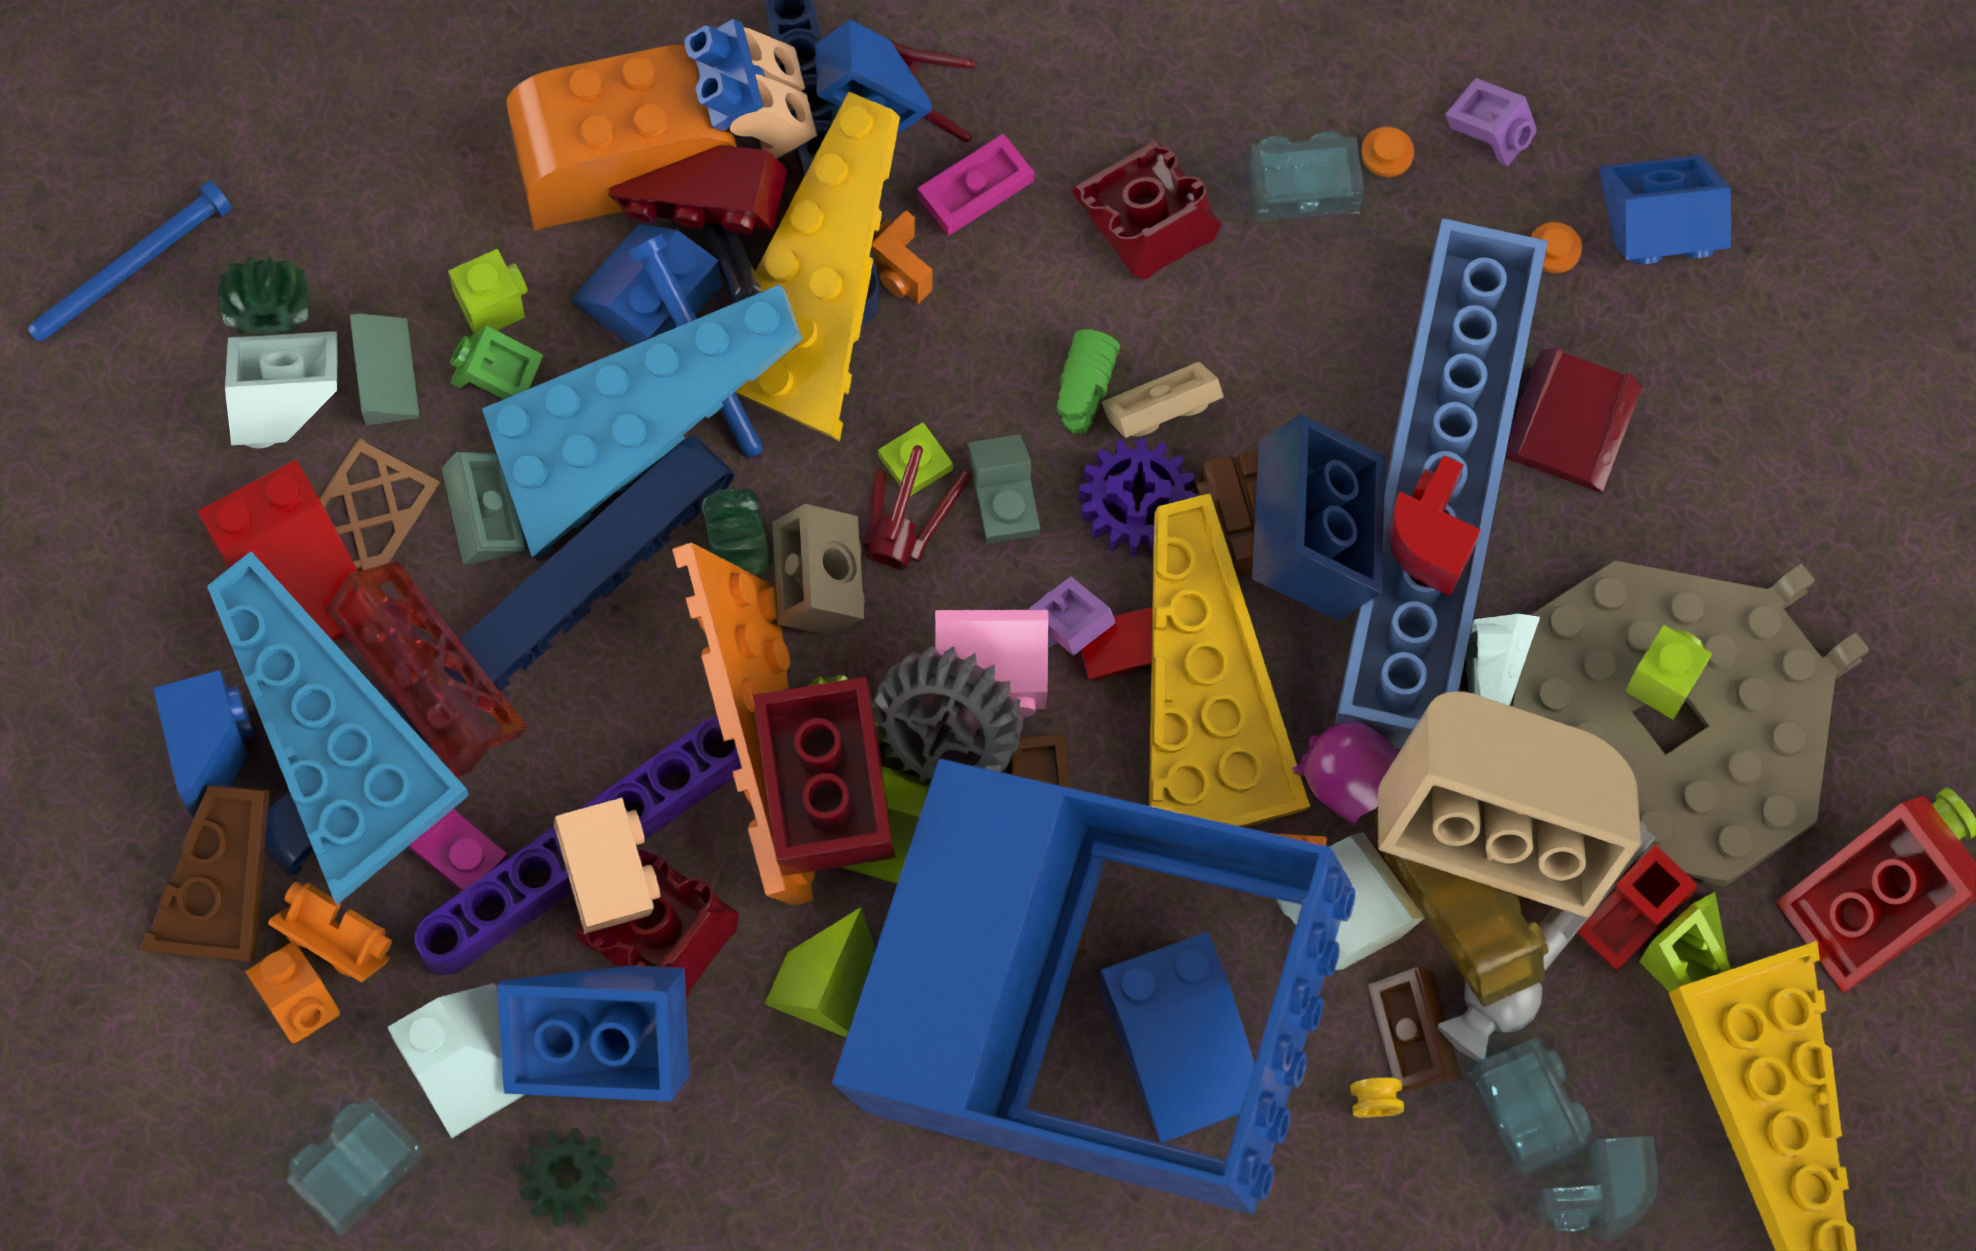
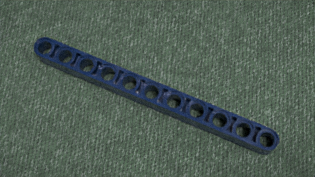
(558, 593)

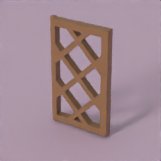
(402, 520)

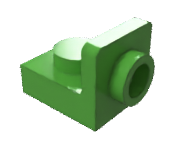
(494, 363)

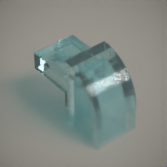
(1620, 1194)

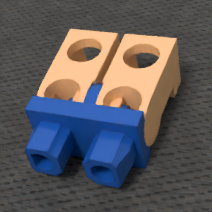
(748, 88)

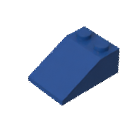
(595, 1033)
(1180, 1035)

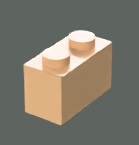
(605, 864)

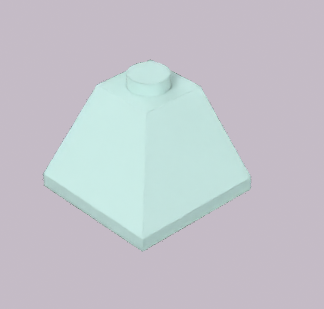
(277, 384)
(457, 1055)

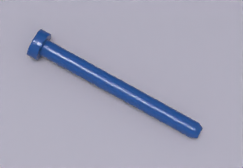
(131, 261)
(682, 313)

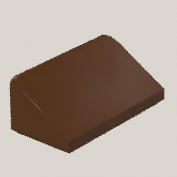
(1408, 1020)

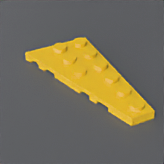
(827, 265)
(1213, 710)
(1774, 1091)

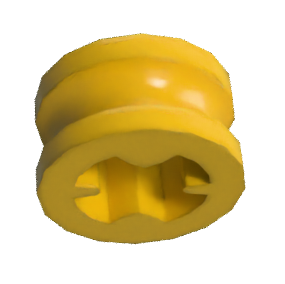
(1377, 1097)

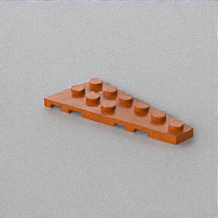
(743, 660)

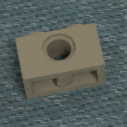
(818, 570)

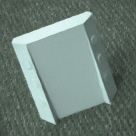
(1497, 654)
(1381, 906)

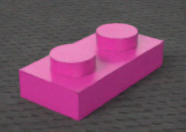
(975, 184)
(458, 850)

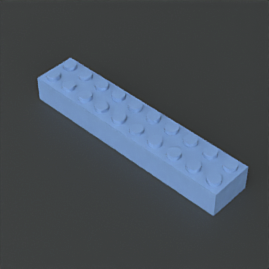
(1455, 405)

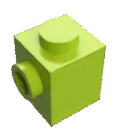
(489, 291)
(1669, 671)

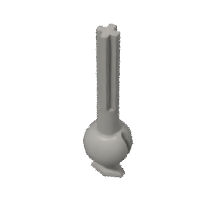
(1471, 1031)

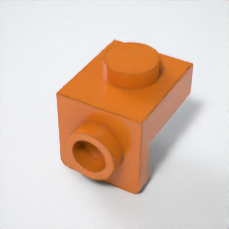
(899, 267)
(293, 992)

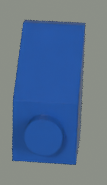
(870, 67)

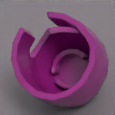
(1347, 768)

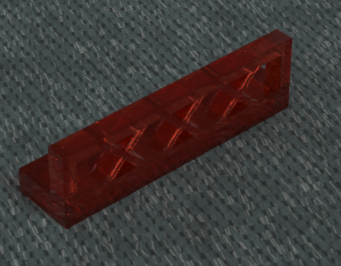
(414, 667)

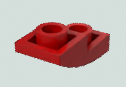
(1121, 647)

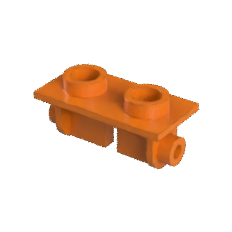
(352, 947)

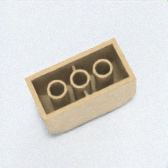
(1511, 802)

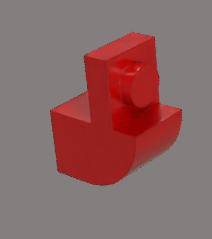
(1424, 537)
(1637, 908)

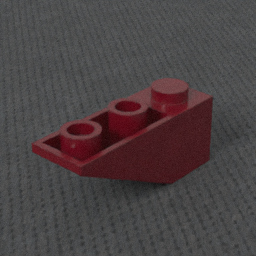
(715, 186)

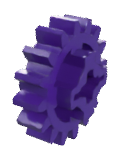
(1114, 493)

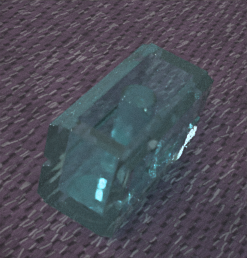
(1305, 177)
(1531, 1106)

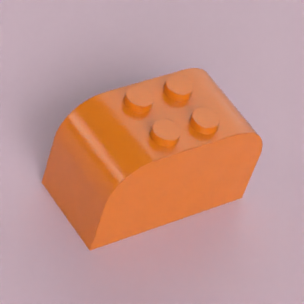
(603, 126)

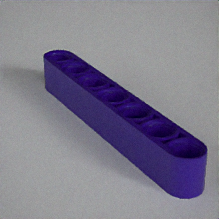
(525, 903)

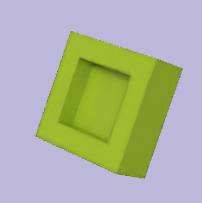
(933, 462)

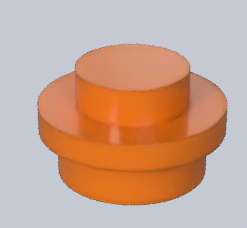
(1387, 152)
(1562, 248)

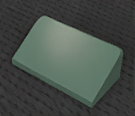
(384, 368)
(482, 508)

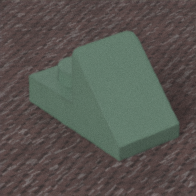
(1004, 488)

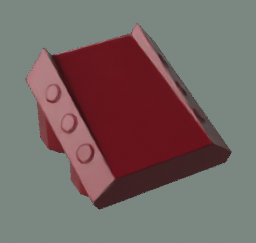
(1149, 209)
(1572, 418)
(681, 932)

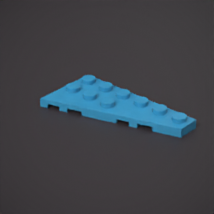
(613, 419)
(344, 751)

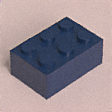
(1319, 517)

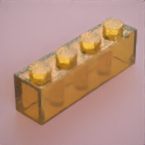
(1477, 928)

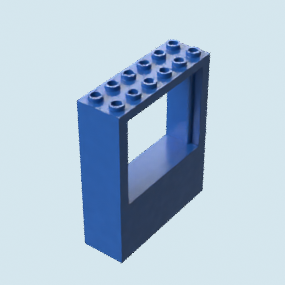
(985, 953)

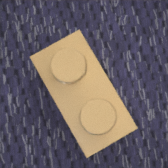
(1173, 395)

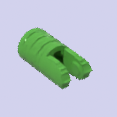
(1086, 378)

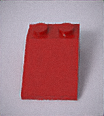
(289, 534)
(1883, 892)

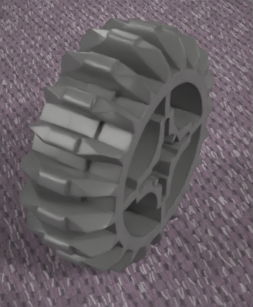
(914, 708)

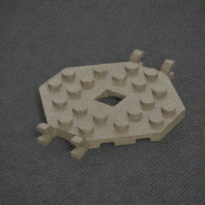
(1763, 698)

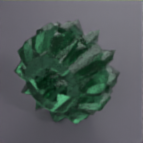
(264, 296)
(736, 529)
(545, 1188)

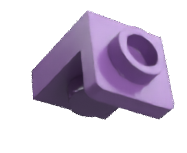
(1495, 118)
(1074, 615)

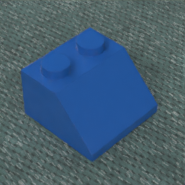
(1667, 208)
(625, 296)
(204, 733)

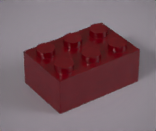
(824, 776)

